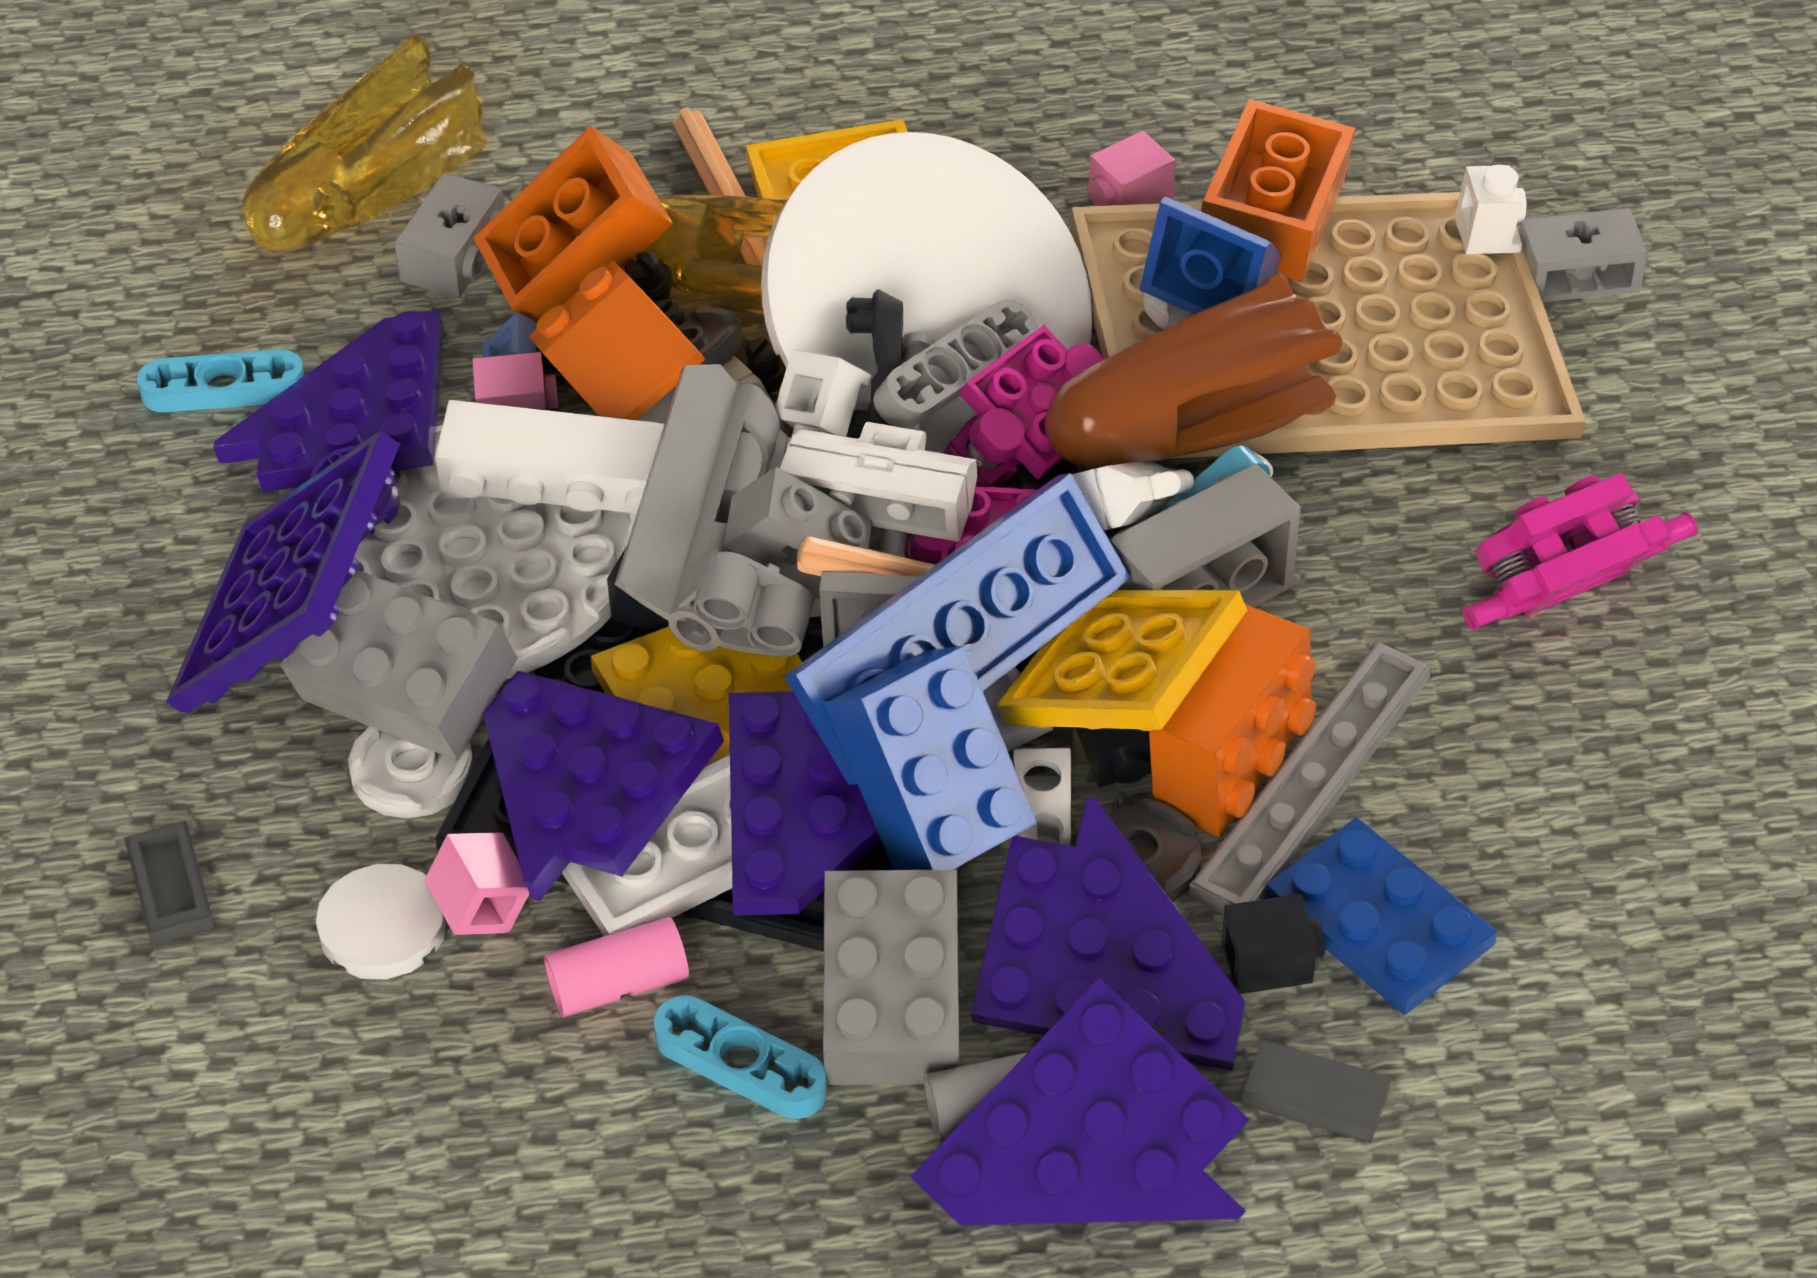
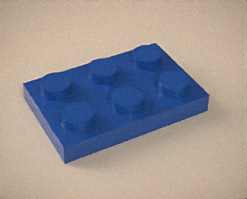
(1384, 915)

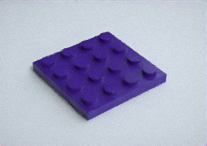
(285, 574)

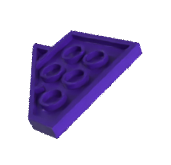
(371, 385)
(588, 773)
(787, 807)
(1101, 915)
(1089, 1131)

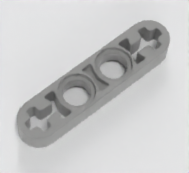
(954, 360)

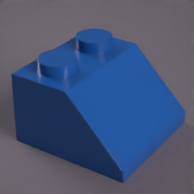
(1202, 259)

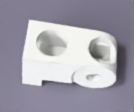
(1047, 794)

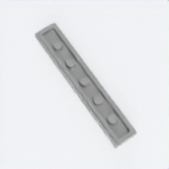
(1311, 779)

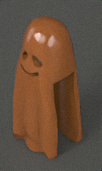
(1198, 383)

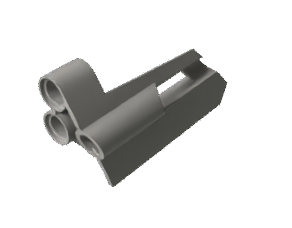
(676, 547)

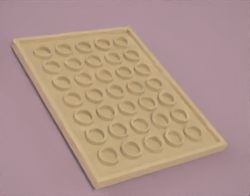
(1429, 335)

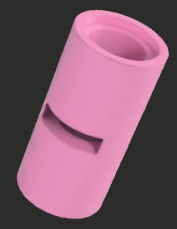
(616, 965)

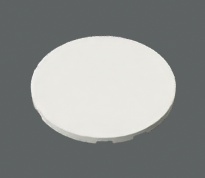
(930, 227)
(515, 563)

